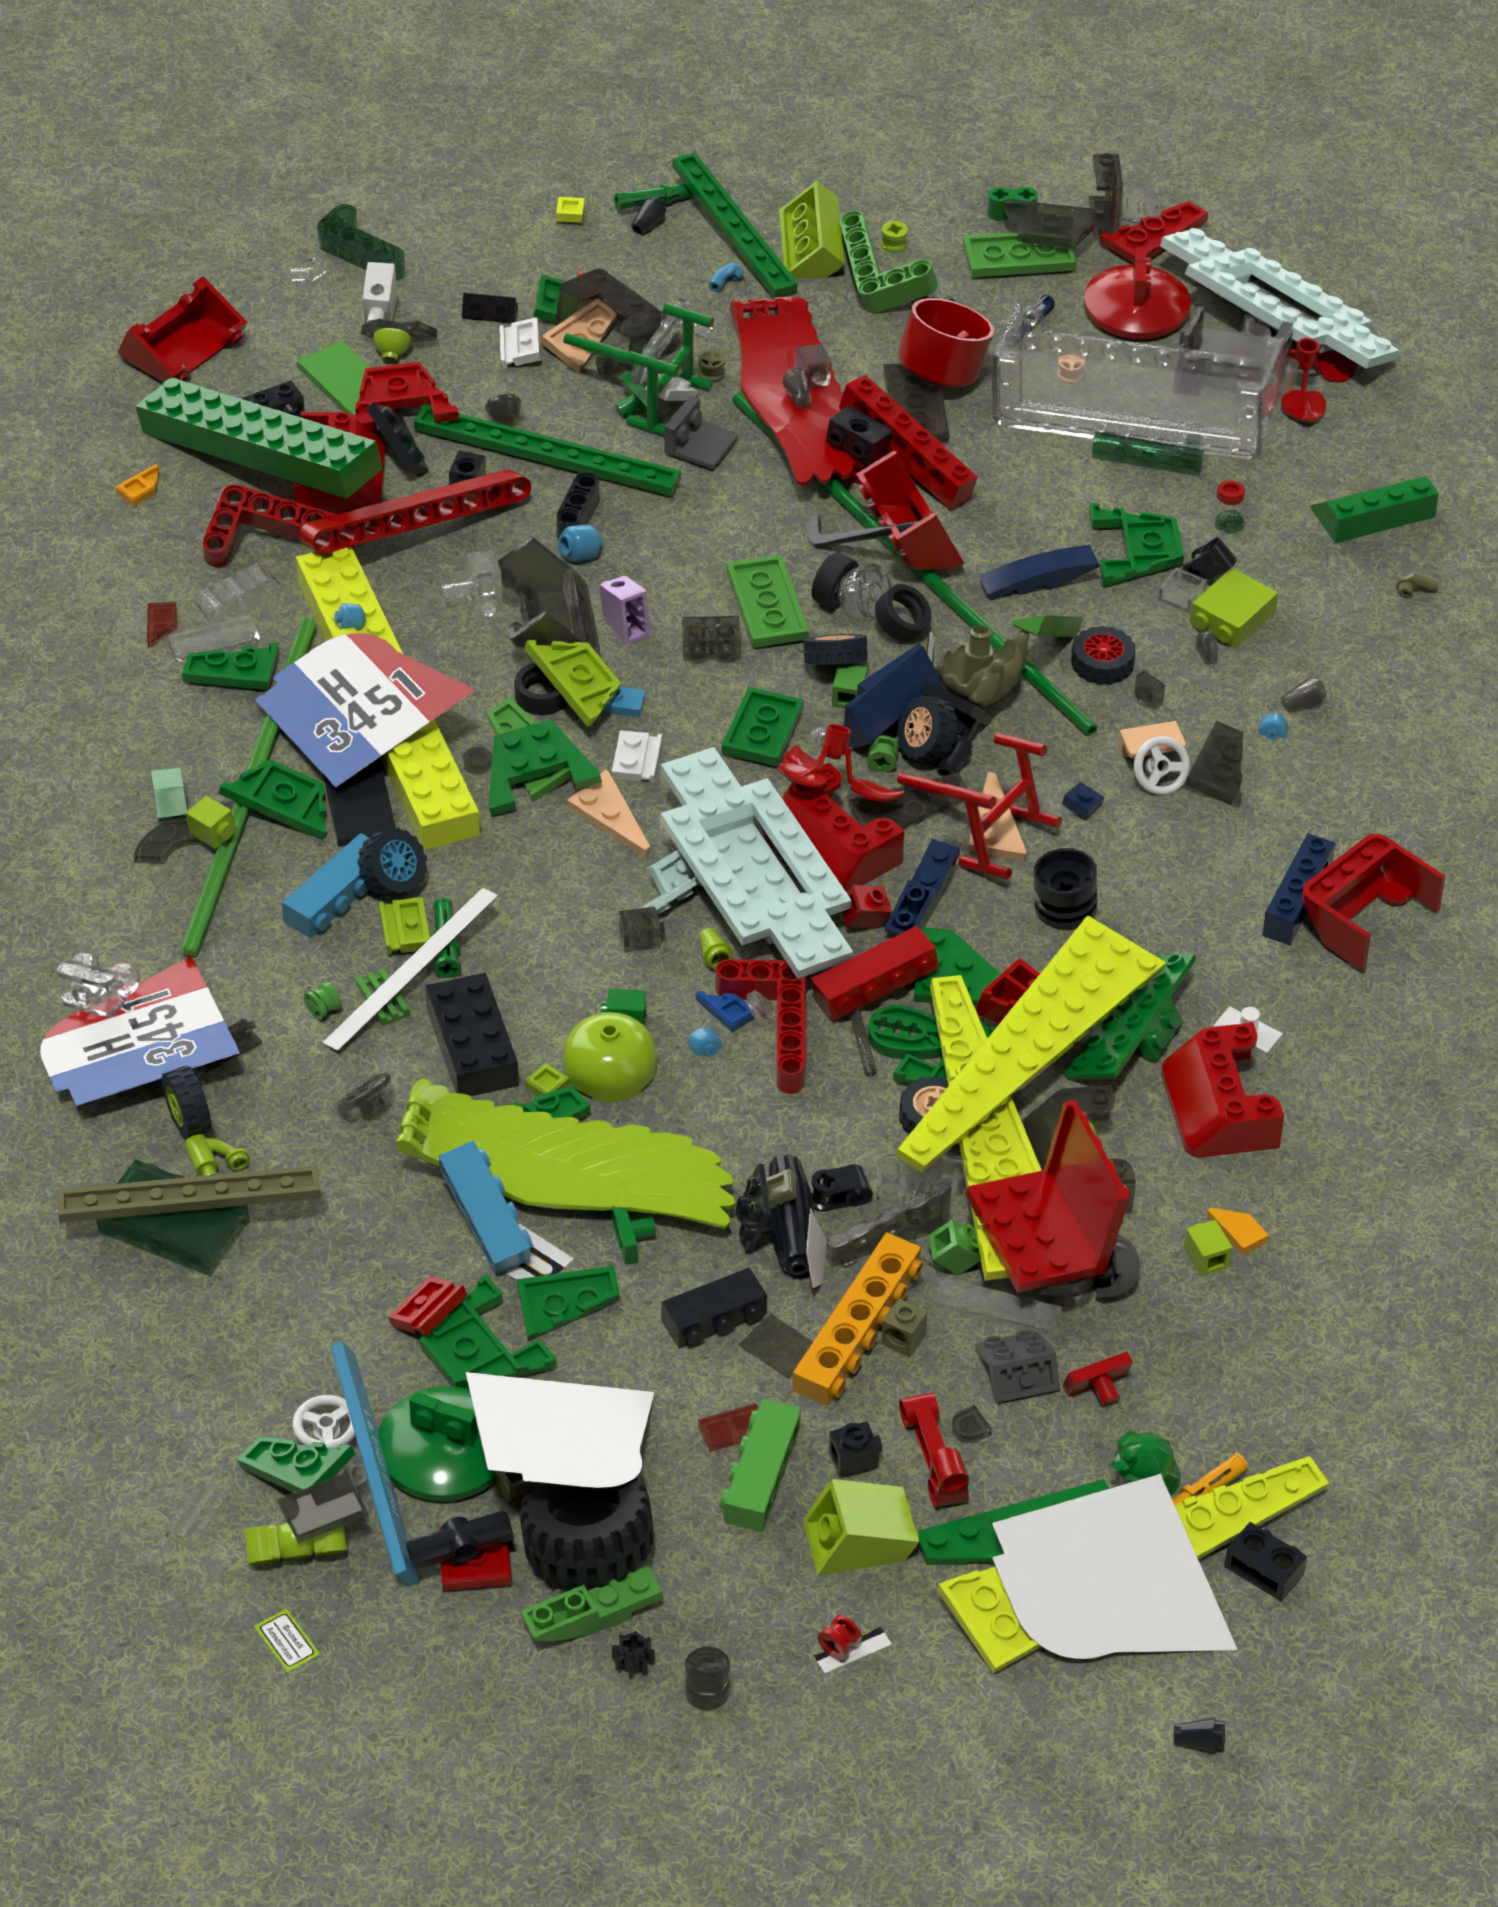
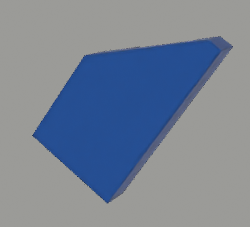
(727, 1009)

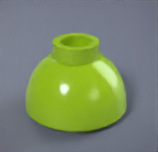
(391, 343)

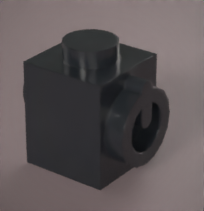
(854, 1448)

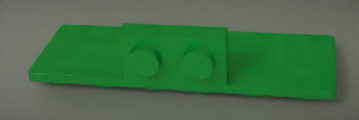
(1143, 1021)

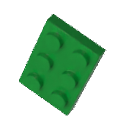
(762, 726)

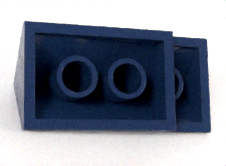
(886, 694)

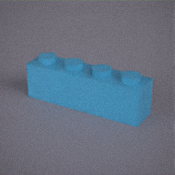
(326, 892)
(485, 1207)

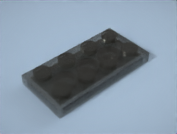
(918, 398)

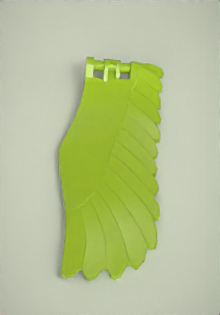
(570, 1162)

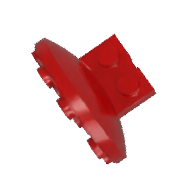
(1137, 300)

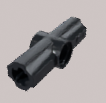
(459, 1539)

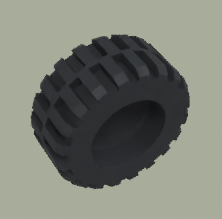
(587, 1552)

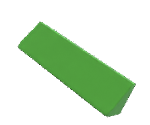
(1050, 625)

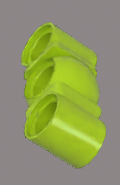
(270, 1543)

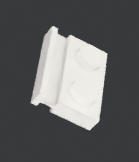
(520, 342)
(636, 756)

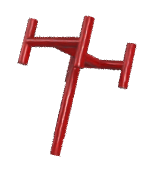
(997, 806)

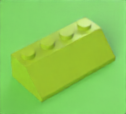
(812, 233)

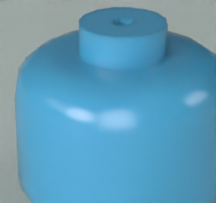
(350, 616)
(1273, 726)
(704, 1042)

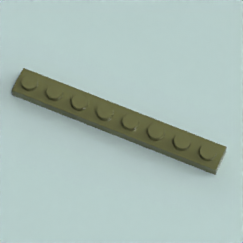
(188, 1193)

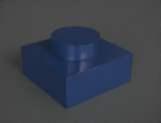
(1082, 800)

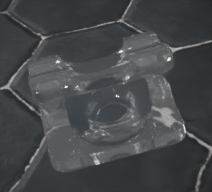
(97, 988)

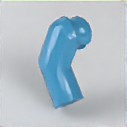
(730, 270)

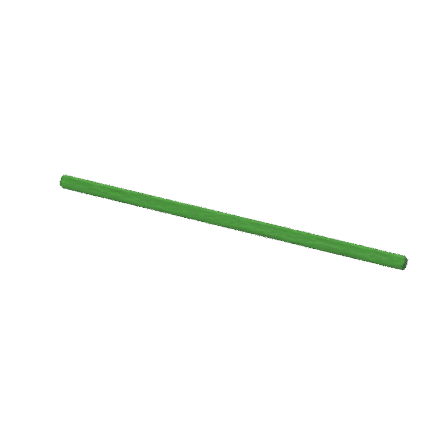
(226, 851)

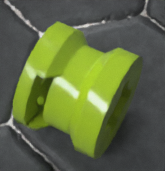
(894, 236)

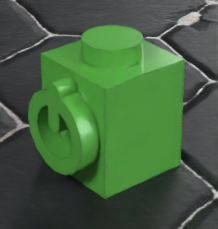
(955, 1246)

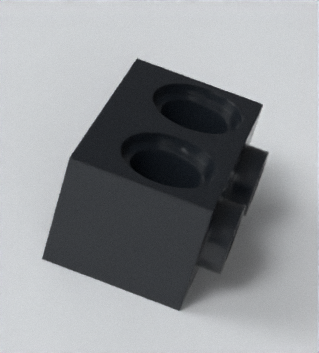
(281, 397)
(1264, 1565)

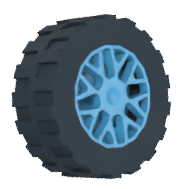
(404, 855)

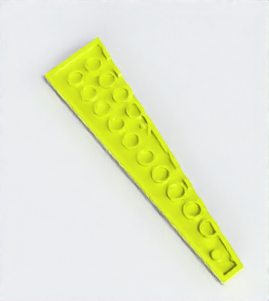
(1000, 1143)
(1209, 1520)

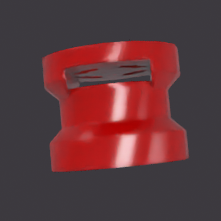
(839, 1637)

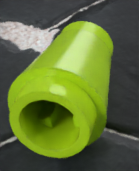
(714, 948)

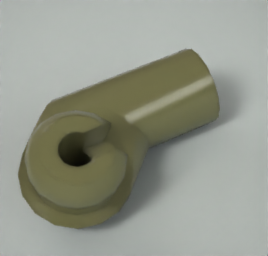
(1415, 580)

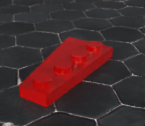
(1152, 229)

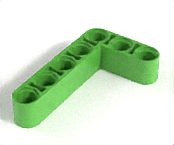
(884, 289)

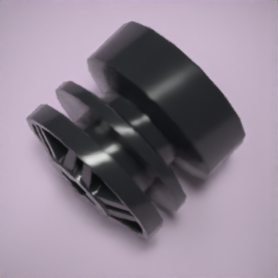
(1065, 888)

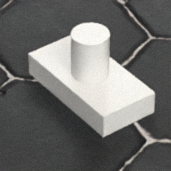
(1268, 1037)

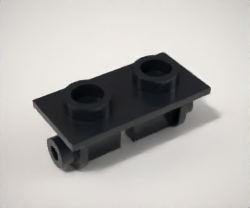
(489, 307)

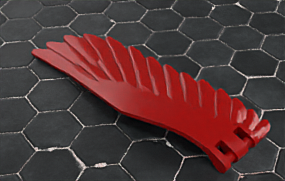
(766, 355)

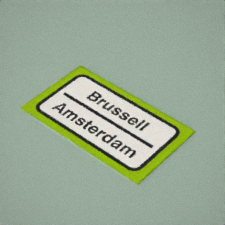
(286, 1640)

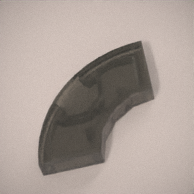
(417, 330)
(163, 841)

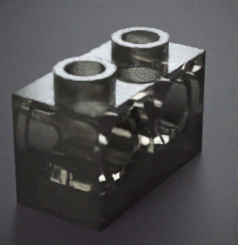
(711, 638)

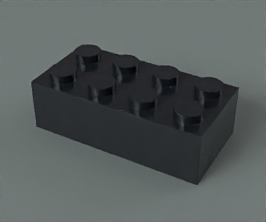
(472, 1035)

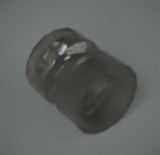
(707, 1678)

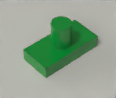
(636, 398)
(629, 1231)

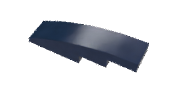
(1047, 568)

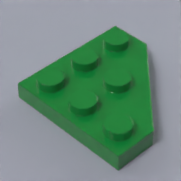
(955, 959)

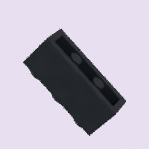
(714, 1308)

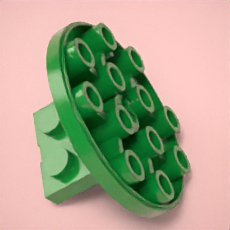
(435, 1445)

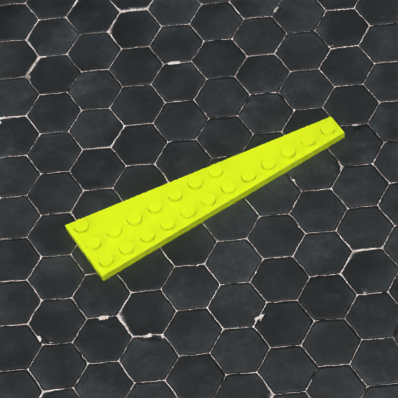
(1060, 1007)

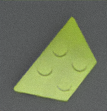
(577, 676)

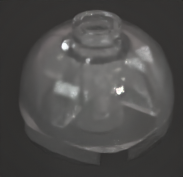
(861, 590)

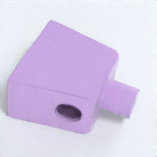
(621, 599)

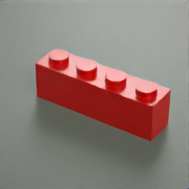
(874, 973)

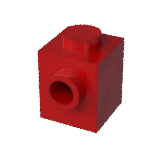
(868, 907)

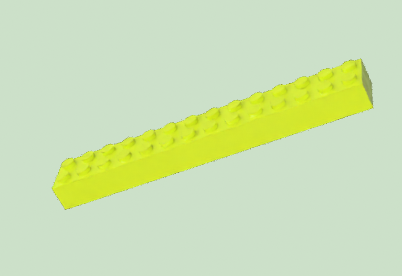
(422, 763)

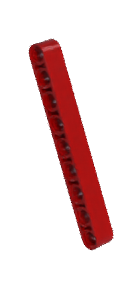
(404, 511)

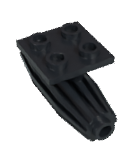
(785, 1222)

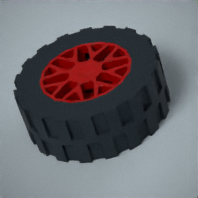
(1103, 655)

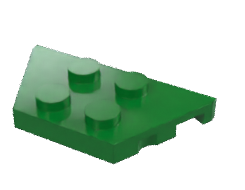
(281, 795)

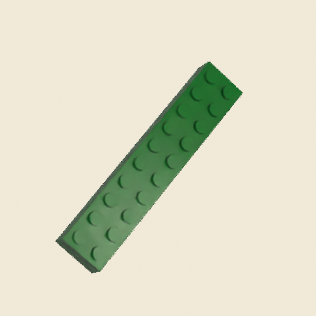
(259, 437)

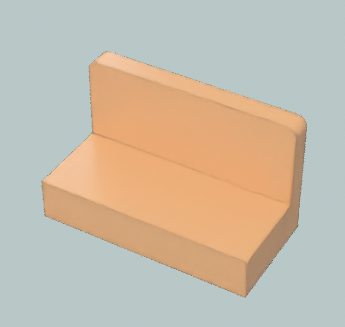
(1133, 738)

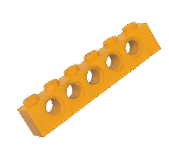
(857, 1320)

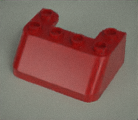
(900, 501)
(850, 850)
(1210, 1099)

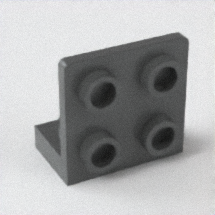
(695, 439)
(1020, 1365)

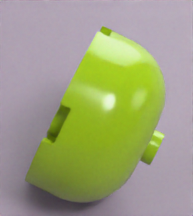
(609, 1057)

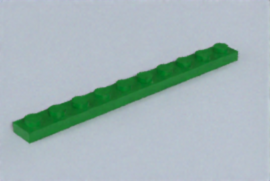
(552, 451)

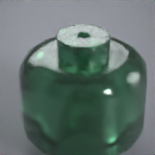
(1230, 521)

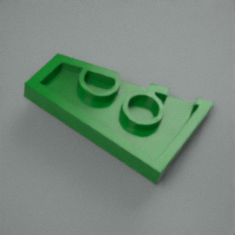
(241, 669)
(564, 1297)
(294, 1464)

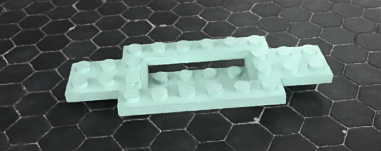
(1228, 276)
(752, 884)

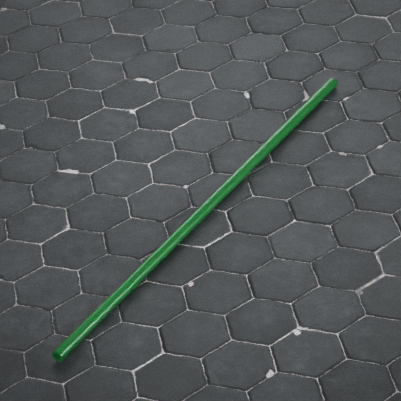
(944, 591)

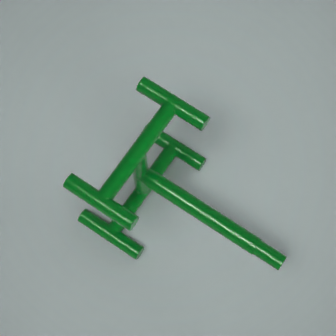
(654, 366)

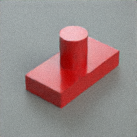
(1100, 1377)

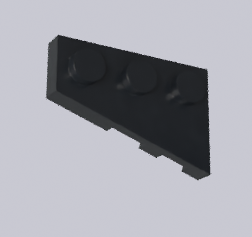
(399, 437)

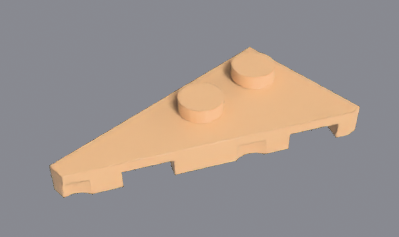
(607, 809)

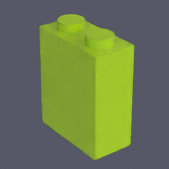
(1234, 607)

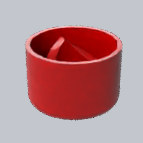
(945, 342)

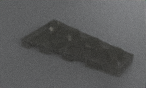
(907, 809)
(908, 1222)

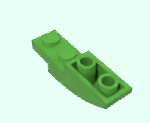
(591, 1611)

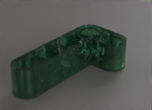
(342, 238)

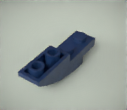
(925, 889)

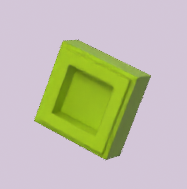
(546, 1080)

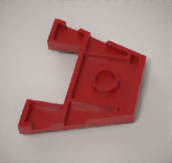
(402, 387)

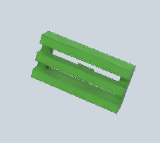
(362, 985)

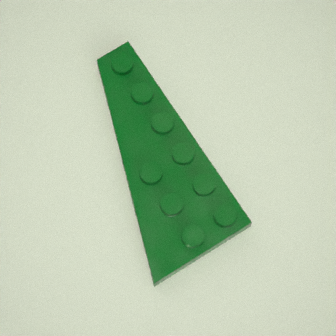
(975, 1537)

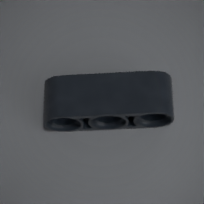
(579, 502)

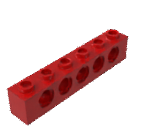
(917, 448)

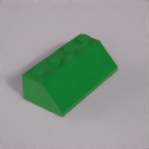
(1378, 509)

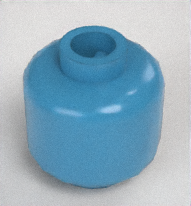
(580, 543)

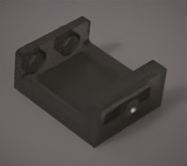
(1107, 179)

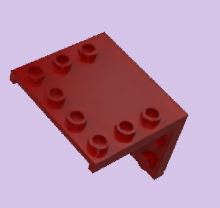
(1058, 1219)

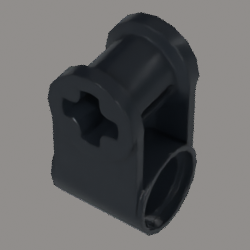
(1211, 560)
(842, 1186)

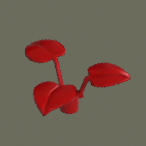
(1333, 366)
(804, 769)

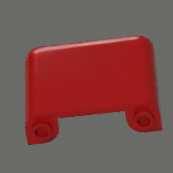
(184, 334)

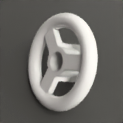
(1152, 761)
(325, 1426)

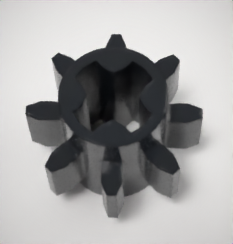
(633, 1653)

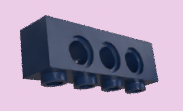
(1287, 909)

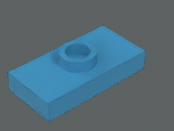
(626, 702)

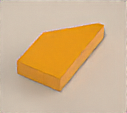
(139, 486)

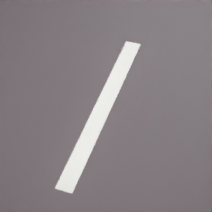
(409, 969)

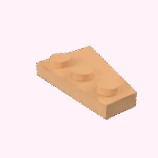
(590, 322)

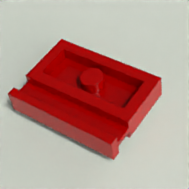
(427, 1306)

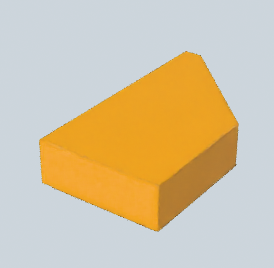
(1239, 1229)

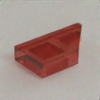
(726, 1427)

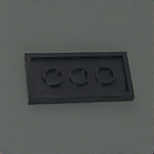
(360, 804)

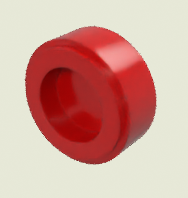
(1230, 492)

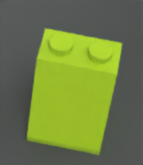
(859, 1527)

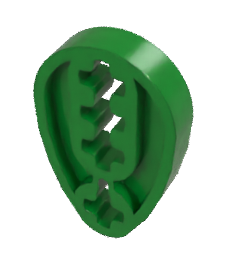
(907, 1019)

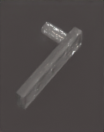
(662, 338)

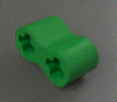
(999, 194)

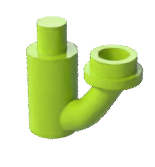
(203, 1160)

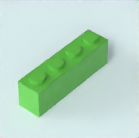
(761, 1465)

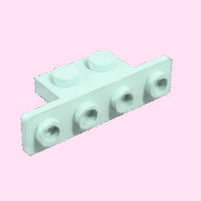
(673, 879)

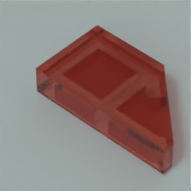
(160, 620)

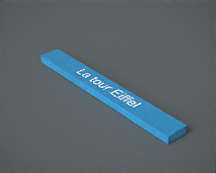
(374, 1462)

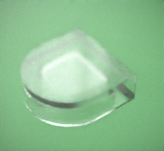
(761, 1008)

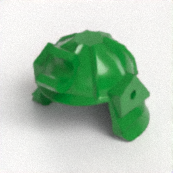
(1146, 1456)

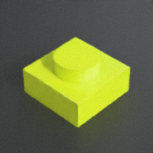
(570, 209)

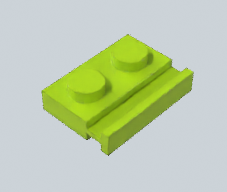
(404, 925)

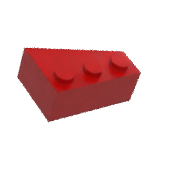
(1005, 991)

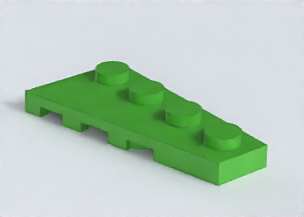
(509, 717)

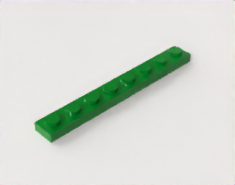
(735, 225)

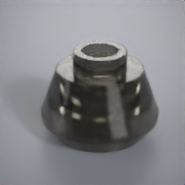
(504, 408)

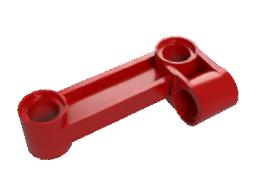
(947, 1470)

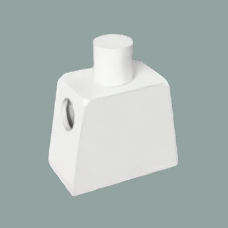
(383, 304)

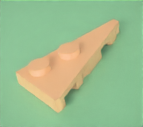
(1003, 836)

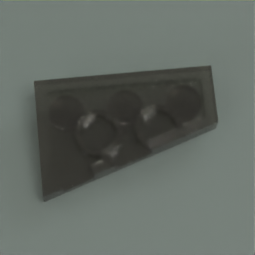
(1219, 765)

